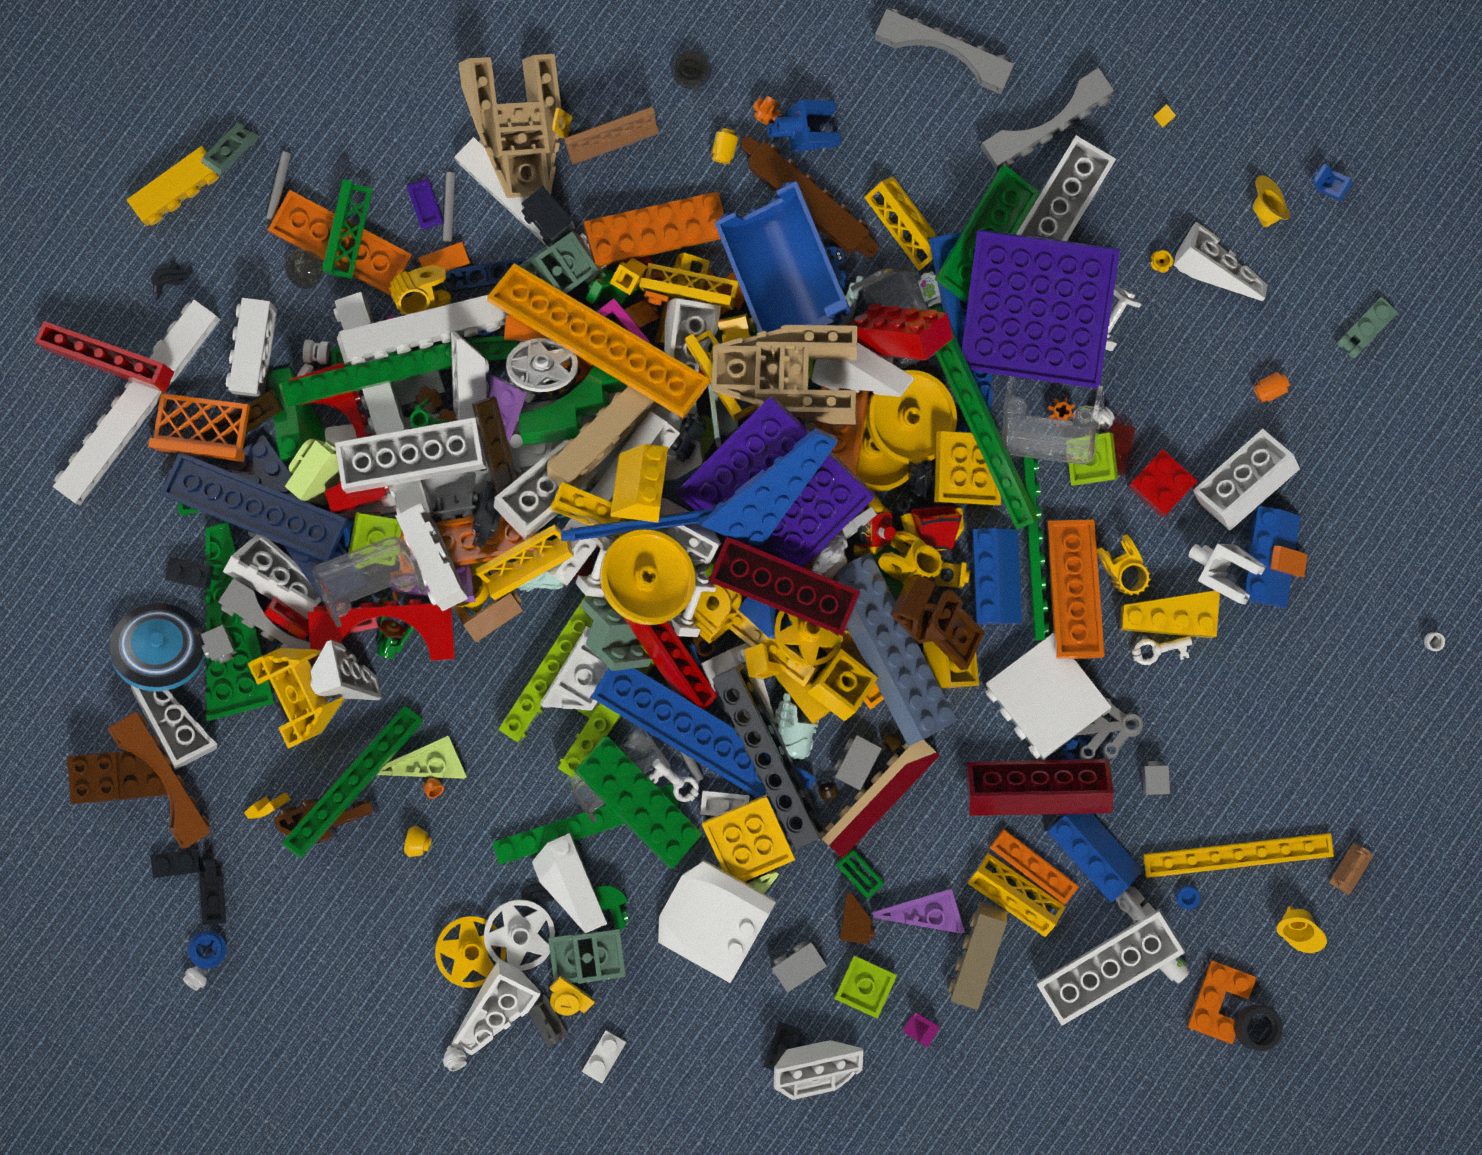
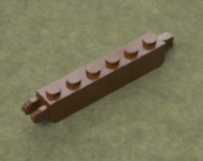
(828, 216)

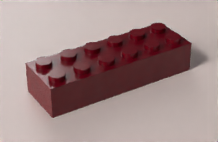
(784, 586)
(1039, 787)

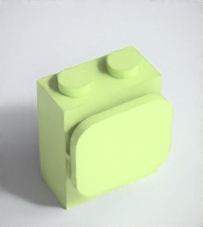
(314, 471)

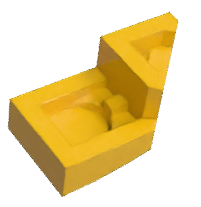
(265, 807)

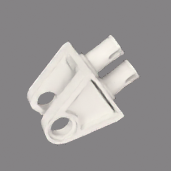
(1216, 564)

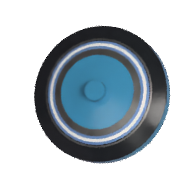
(157, 647)

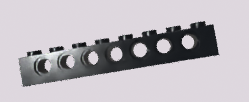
(770, 743)

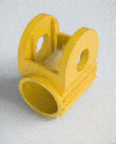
(423, 295)
(911, 558)
(1115, 567)
(715, 616)

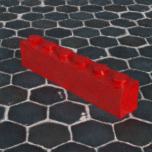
(104, 357)
(674, 662)

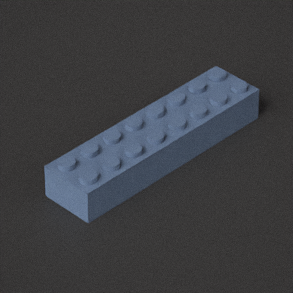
(893, 655)

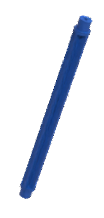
(631, 525)

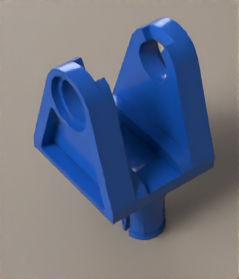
(796, 128)

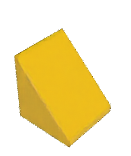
(1164, 116)

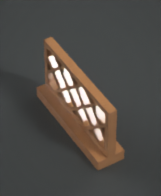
(611, 136)

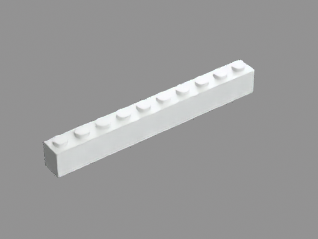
(382, 403)
(133, 405)

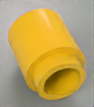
(724, 146)

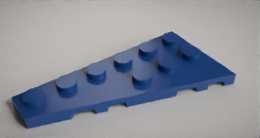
(767, 496)

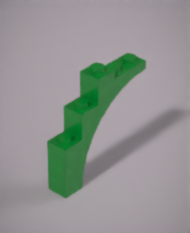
(564, 417)

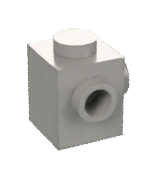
(218, 644)

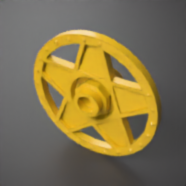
(808, 638)
(467, 951)

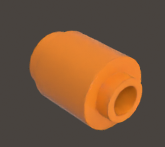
(1271, 387)

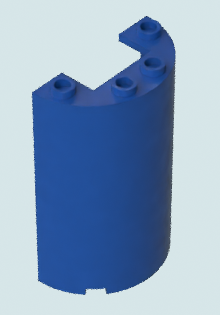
(783, 263)

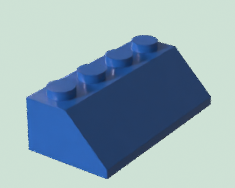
(1269, 529)
(996, 576)
(1095, 853)

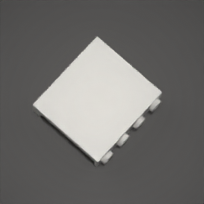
(1046, 698)

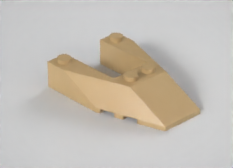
(516, 134)
(779, 366)

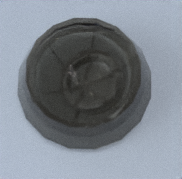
(684, 72)
(304, 268)

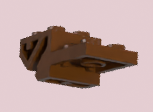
(938, 622)
(111, 778)
(291, 817)

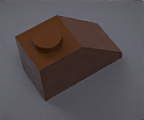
(643, 315)
(855, 922)

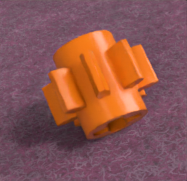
(766, 110)
(1067, 409)

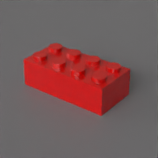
(902, 331)

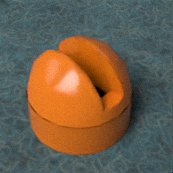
(433, 788)

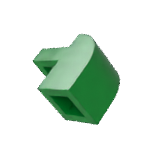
(602, 289)
(612, 898)

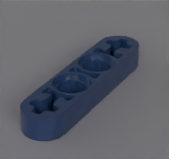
(486, 269)

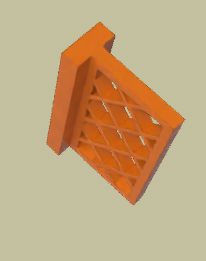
(196, 447)

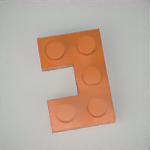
(1210, 998)

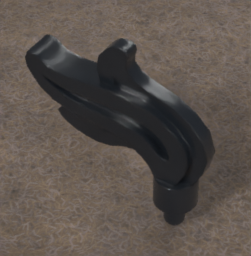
(169, 275)
(533, 892)

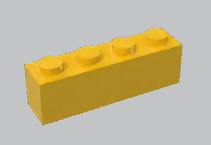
(172, 188)

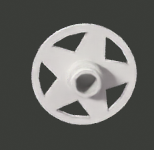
(541, 365)
(519, 934)

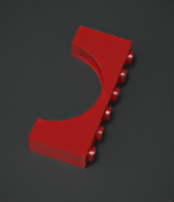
(347, 403)
(428, 619)

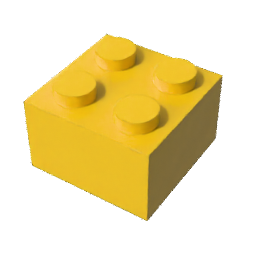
(842, 685)

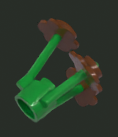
(427, 403)
(391, 629)

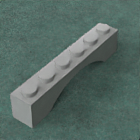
(901, 31)
(1008, 145)
(244, 602)

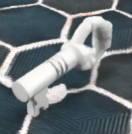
(1180, 644)
(677, 781)

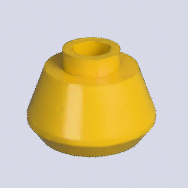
(417, 842)

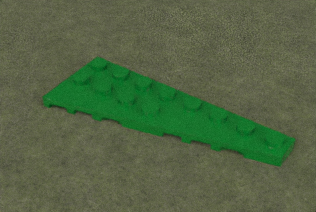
(231, 683)

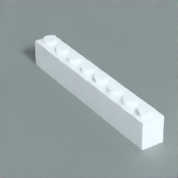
(477, 163)
(419, 330)
(651, 431)

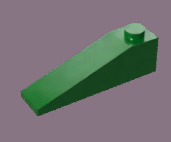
(296, 422)

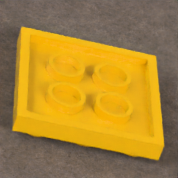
(962, 471)
(749, 839)

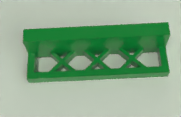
(338, 228)

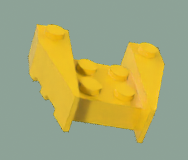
(291, 679)

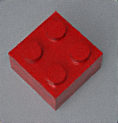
(1162, 483)

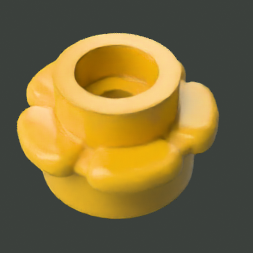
(1162, 267)

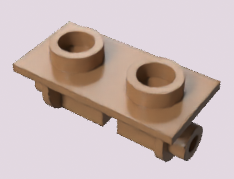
(1351, 868)

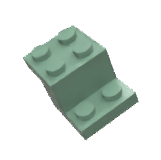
(562, 263)
(612, 637)
(587, 956)

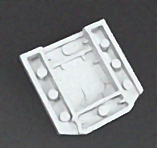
(713, 919)

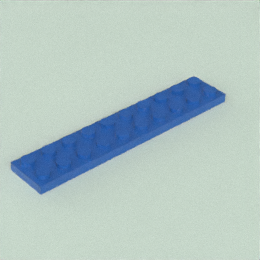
(683, 727)

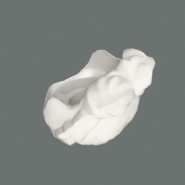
(830, 557)

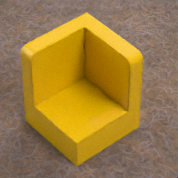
(759, 664)

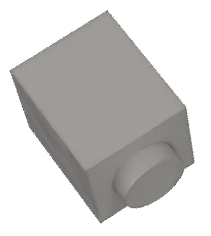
(1155, 778)

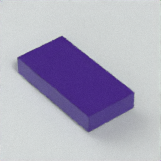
(425, 204)

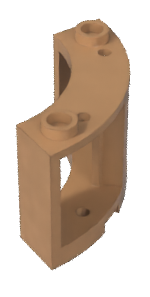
(491, 616)

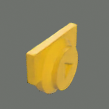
(568, 998)

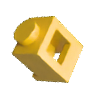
(628, 275)

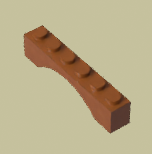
(185, 820)

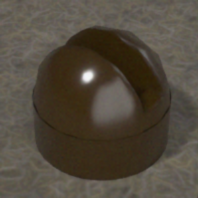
(892, 742)
(828, 791)

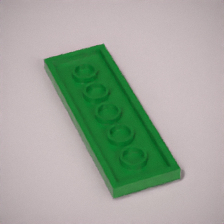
(1000, 210)
(638, 802)

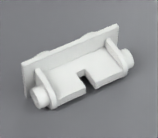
(1130, 902)

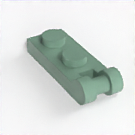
(229, 148)
(1367, 327)

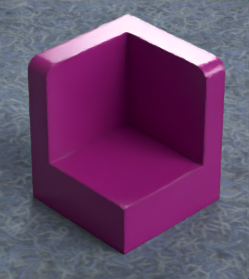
(921, 1029)

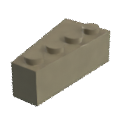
(978, 956)

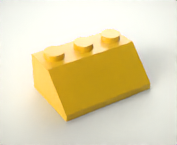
(640, 483)
(946, 672)

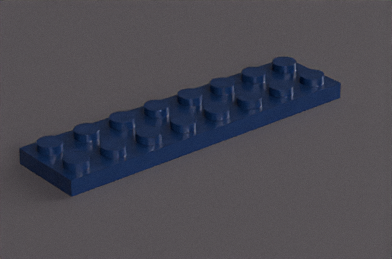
(265, 467)
(254, 507)

